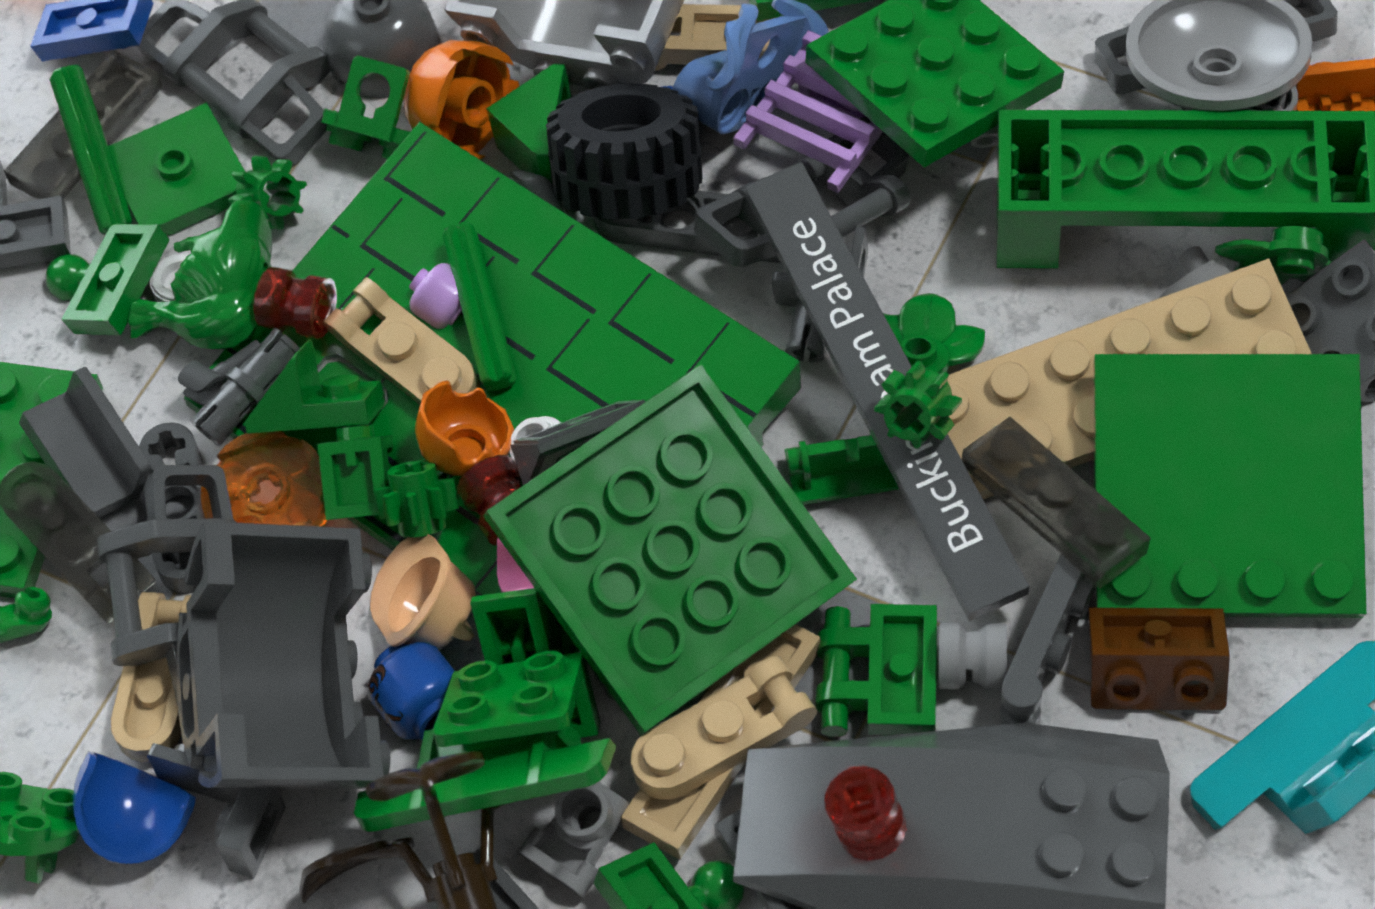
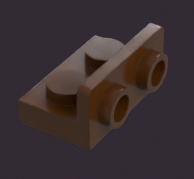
(1158, 658)

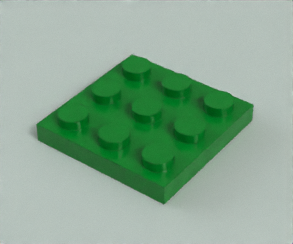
(933, 71)

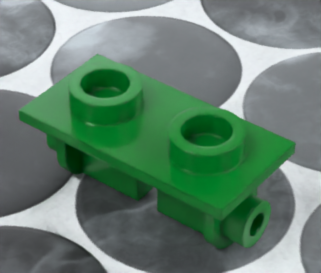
(838, 470)

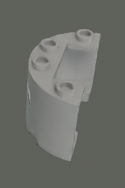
(593, 38)

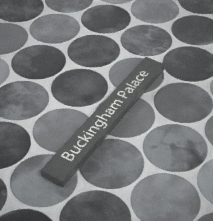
(865, 354)

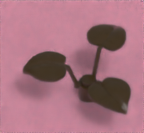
(458, 879)

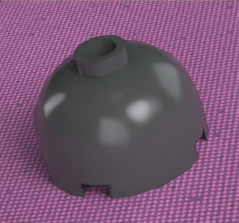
(378, 30)

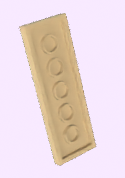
(1052, 381)

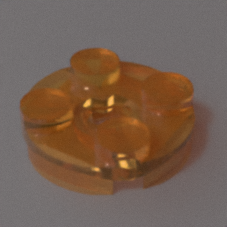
(284, 462)

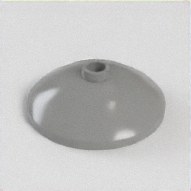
(1218, 51)

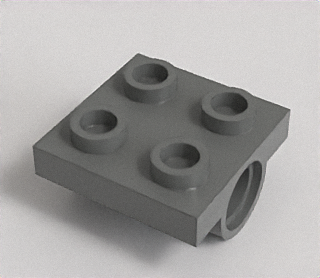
(1339, 311)

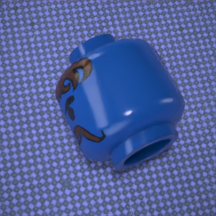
(409, 687)

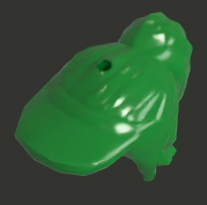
(214, 283)

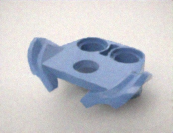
(734, 79)

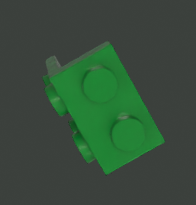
(517, 700)

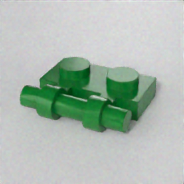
(901, 670)

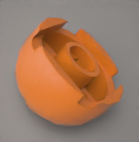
(453, 89)

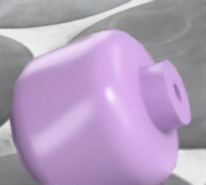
(435, 296)

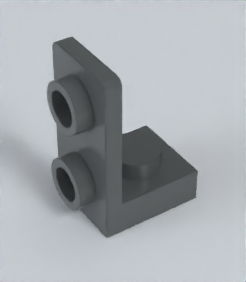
(242, 828)

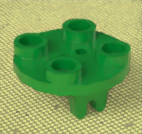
(35, 824)

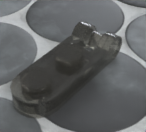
(62, 530)

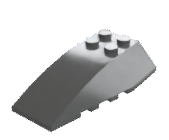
(989, 821)

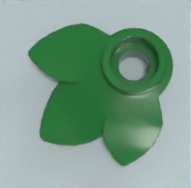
(1293, 252)
(930, 333)

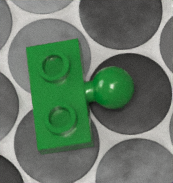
(113, 280)
(650, 882)

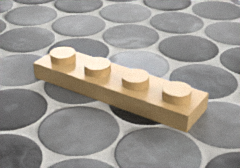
(678, 821)

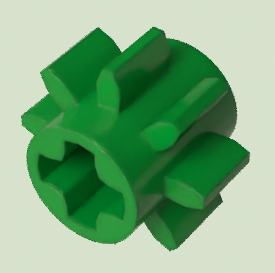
(280, 184)
(933, 410)
(416, 498)

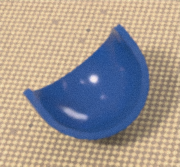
(127, 811)

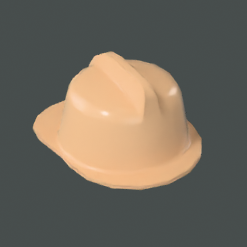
(421, 596)

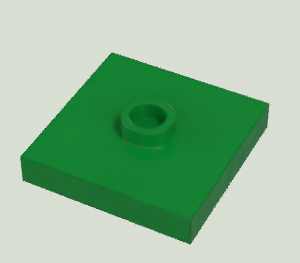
(177, 170)

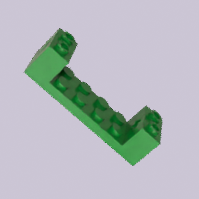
(1181, 172)

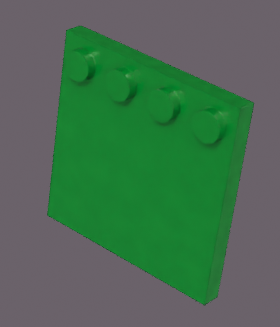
(1237, 478)
(669, 548)

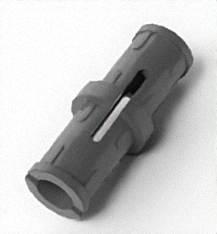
(244, 388)

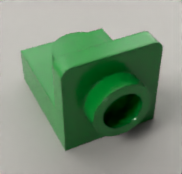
(353, 470)

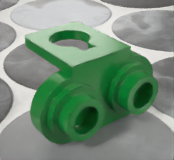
(350, 126)

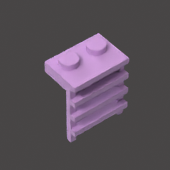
(817, 104)

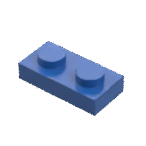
(89, 27)

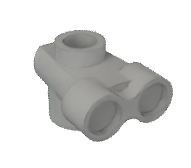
(568, 849)

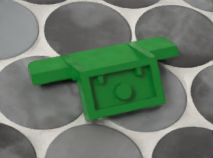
(512, 772)

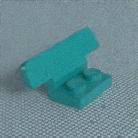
(1306, 757)

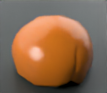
(461, 428)

